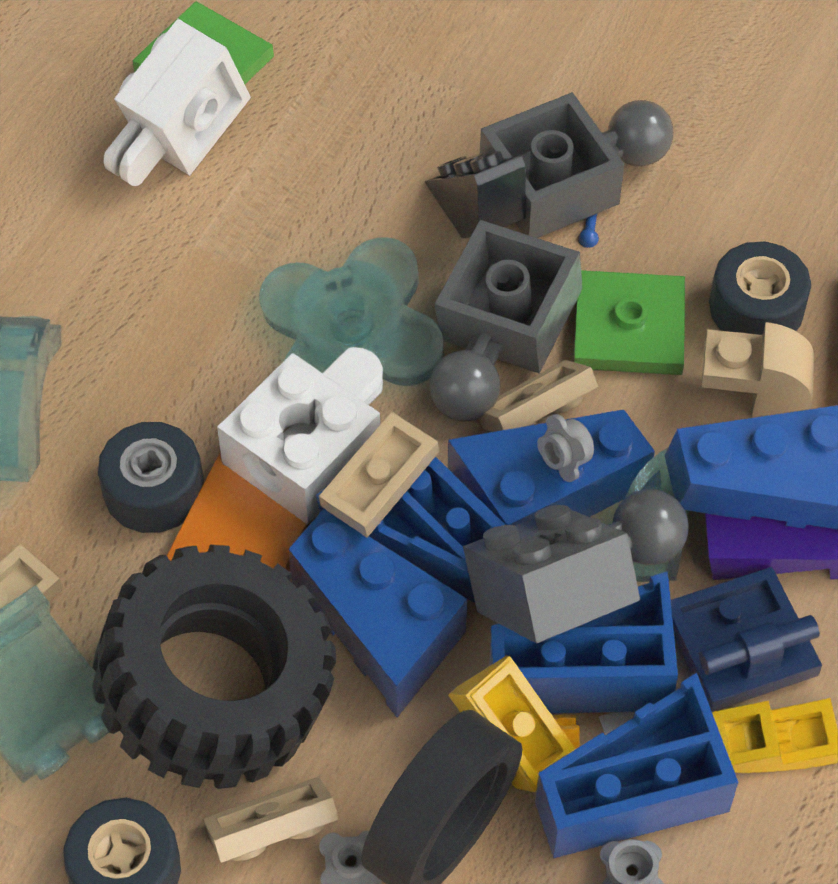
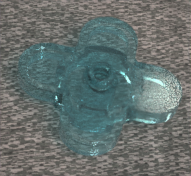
(356, 308)

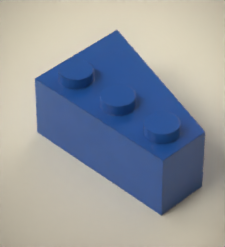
(760, 467)
(516, 482)
(434, 524)
(379, 606)
(602, 664)
(639, 778)

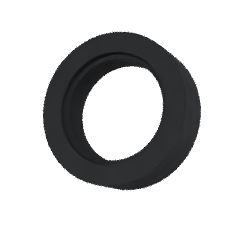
(442, 802)

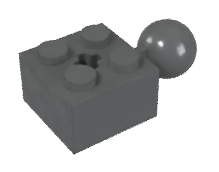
(570, 162)
(504, 305)
(569, 565)

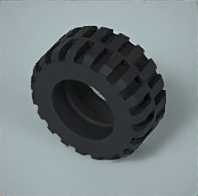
(231, 599)

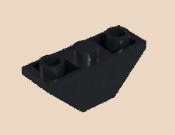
(481, 189)

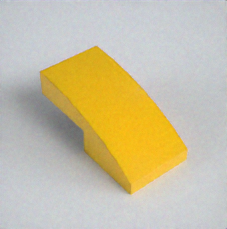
(780, 737)

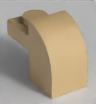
(770, 365)

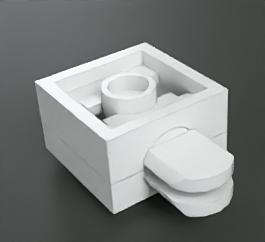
(175, 104)
(326, 425)

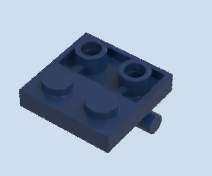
(744, 638)

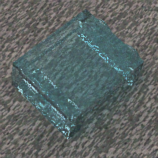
(43, 690)

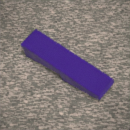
(751, 545)

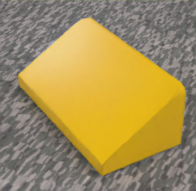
(511, 704)

